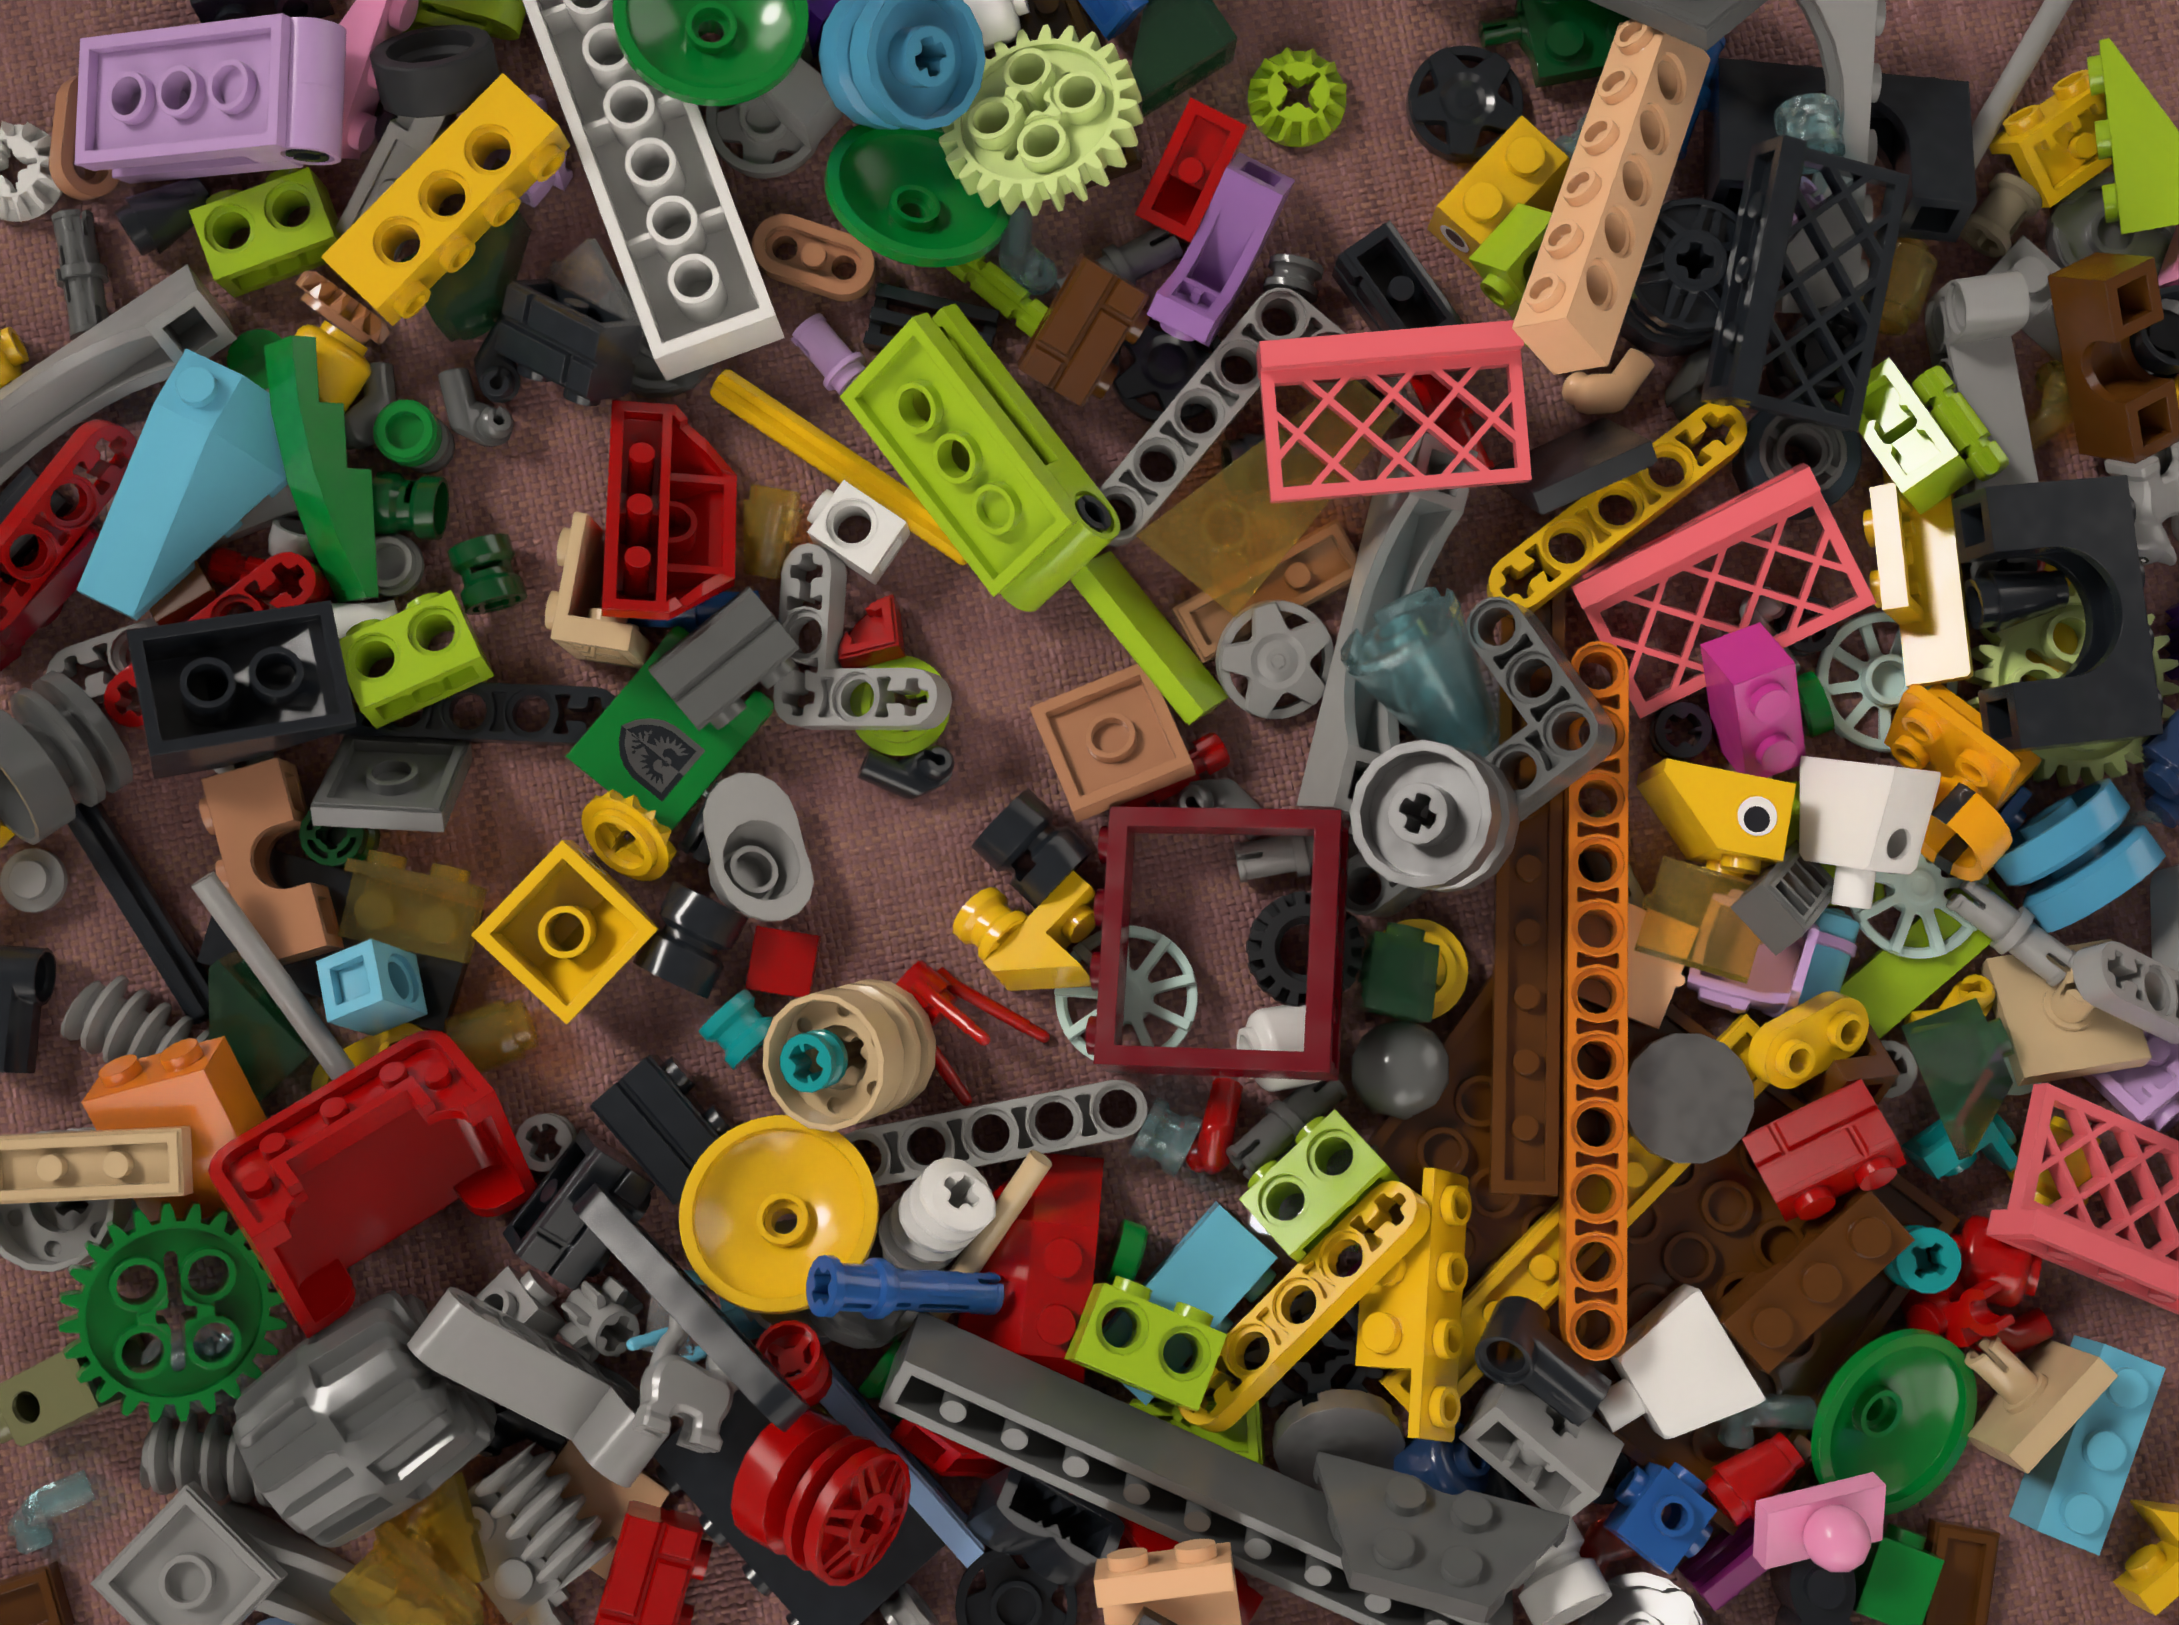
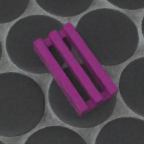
(1724, 1566)

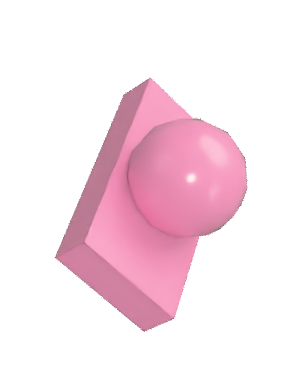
(1822, 1522)

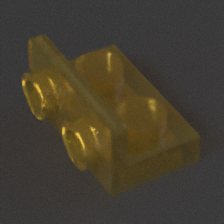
(412, 908)
(405, 1587)

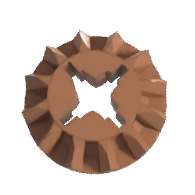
(342, 309)

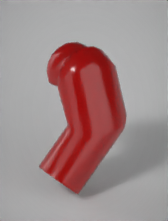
(1217, 1129)

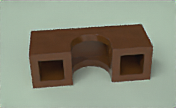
(2113, 401)
(1838, 1256)

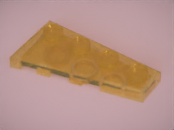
(1229, 532)

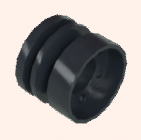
(1667, 309)

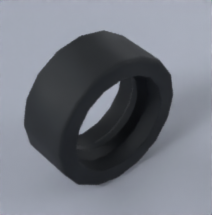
(434, 70)

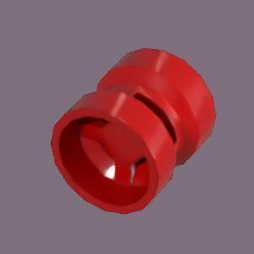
(797, 1349)

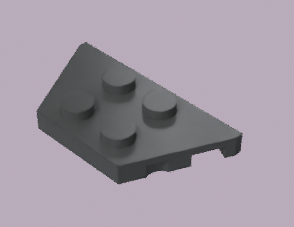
(1431, 1545)

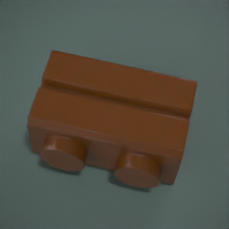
(1084, 331)

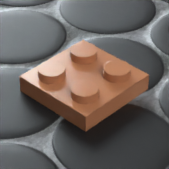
(1112, 741)

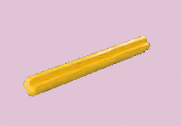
(828, 455)

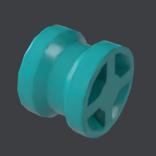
(737, 1029)
(1934, 1276)

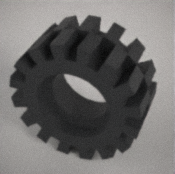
(1265, 942)

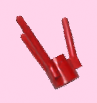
(935, 994)

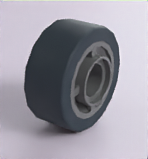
(1831, 454)

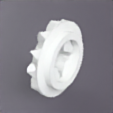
(35, 186)

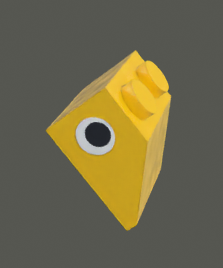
(1515, 170)
(1720, 815)
(566, 930)

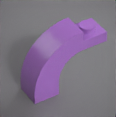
(1222, 252)

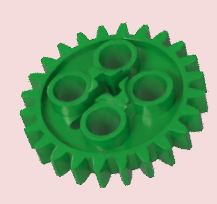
(109, 1319)

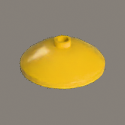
(753, 1180)

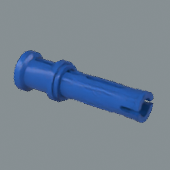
(881, 1288)

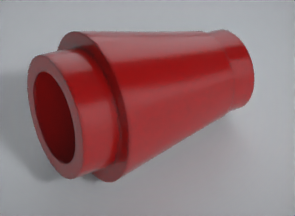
(1753, 1476)

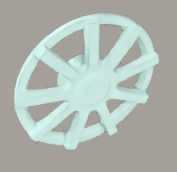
(1879, 680)
(1918, 895)
(1138, 991)

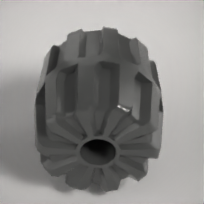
(357, 1424)

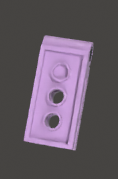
(211, 98)

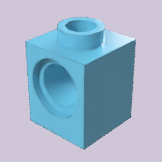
(371, 987)

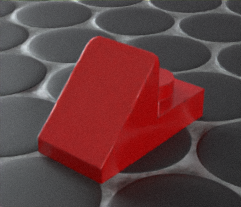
(1191, 169)

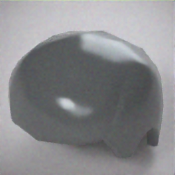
(1400, 1069)

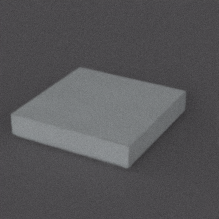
(190, 1567)

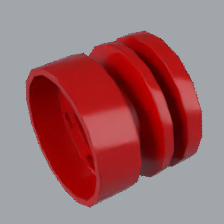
(821, 1497)

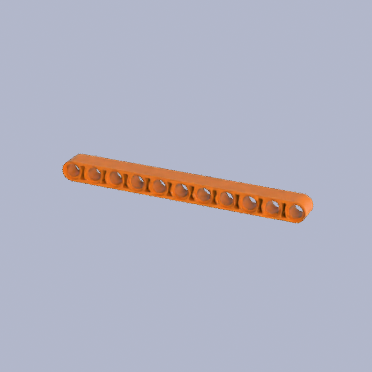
(1607, 1030)

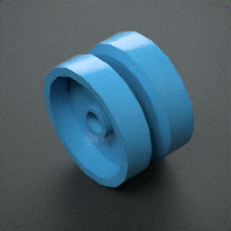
(902, 61)
(2078, 856)

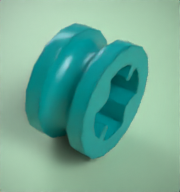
(796, 1063)

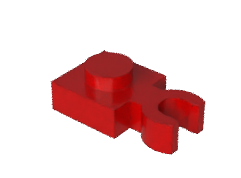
(1956, 1313)

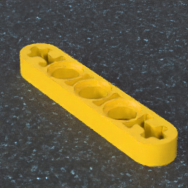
(1645, 496)
(1333, 1300)

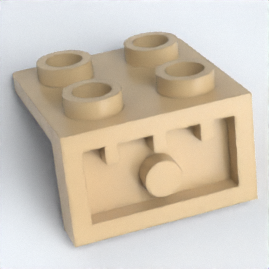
(574, 610)

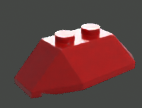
(665, 515)
(1046, 1266)

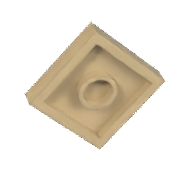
(2055, 1028)
(2033, 1398)

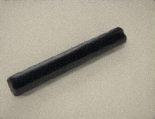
(143, 909)

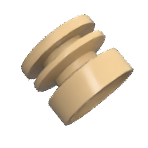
(886, 1048)

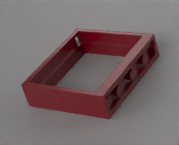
(1325, 949)

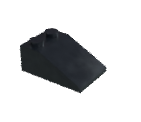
(239, 686)

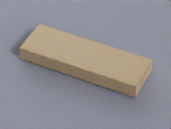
(96, 1165)

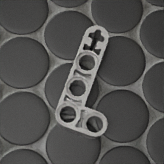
(1971, 338)
(537, 1380)

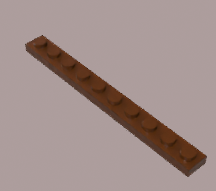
(1527, 960)

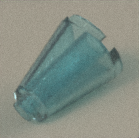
(1426, 671)

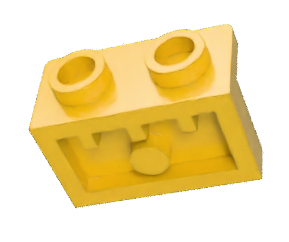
(2056, 140)

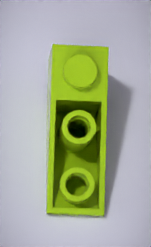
(2140, 144)

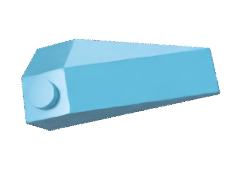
(190, 481)

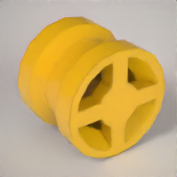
(986, 921)

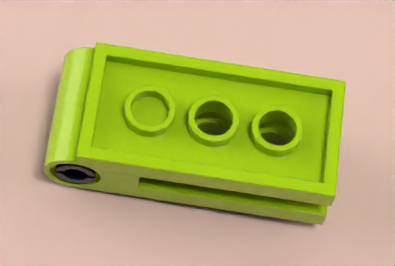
(981, 459)

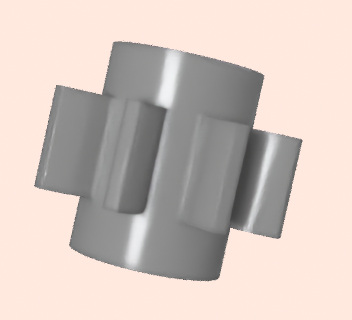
(600, 1319)

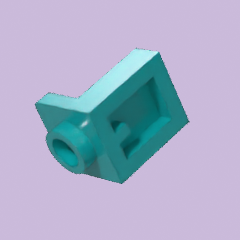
(1935, 1155)

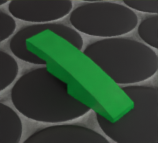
(329, 497)

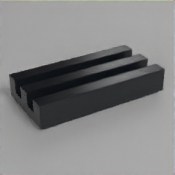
(921, 302)

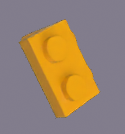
(1946, 736)

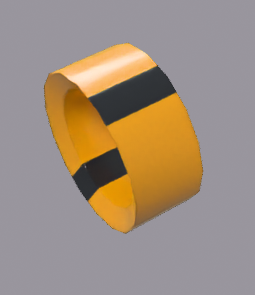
(1964, 832)

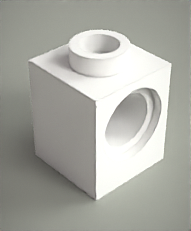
(877, 550)

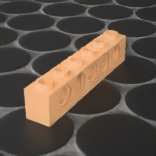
(1610, 199)

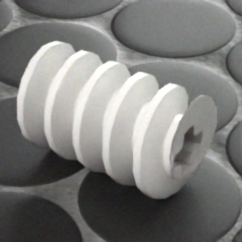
(936, 1216)

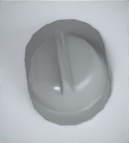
(756, 849)

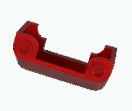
(367, 1166)

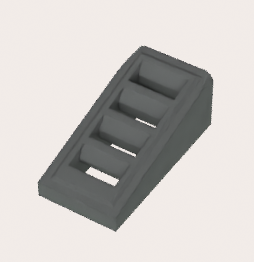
(1785, 900)

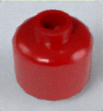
(1992, 1259)

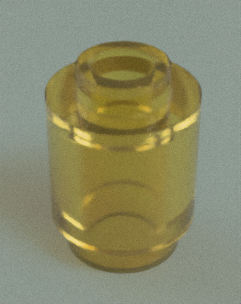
(1907, 286)
(493, 1033)

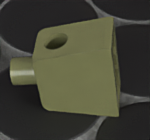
(51, 1397)

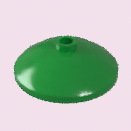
(753, 57)
(904, 200)
(1898, 1413)

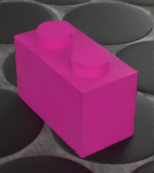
(1753, 701)

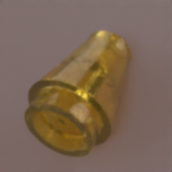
(769, 529)

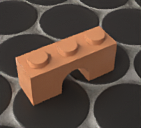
(248, 815)

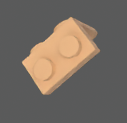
(1182, 1584)

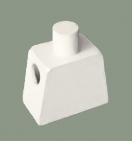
(1863, 821)
(1678, 1370)

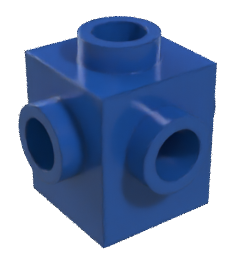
(1639, 1520)

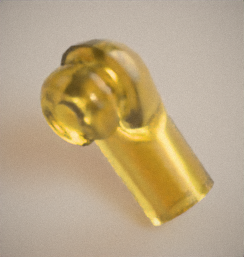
(2055, 406)

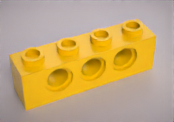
(452, 165)

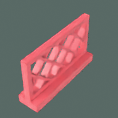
(1393, 355)
(1710, 536)
(2073, 1238)

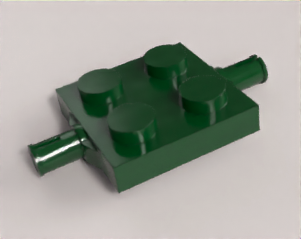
(1559, 37)

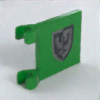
(653, 749)

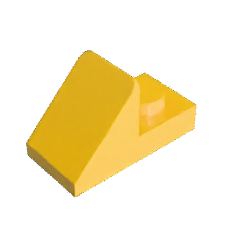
(1036, 950)
(2153, 1570)

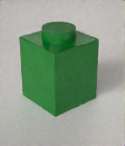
(1897, 1578)

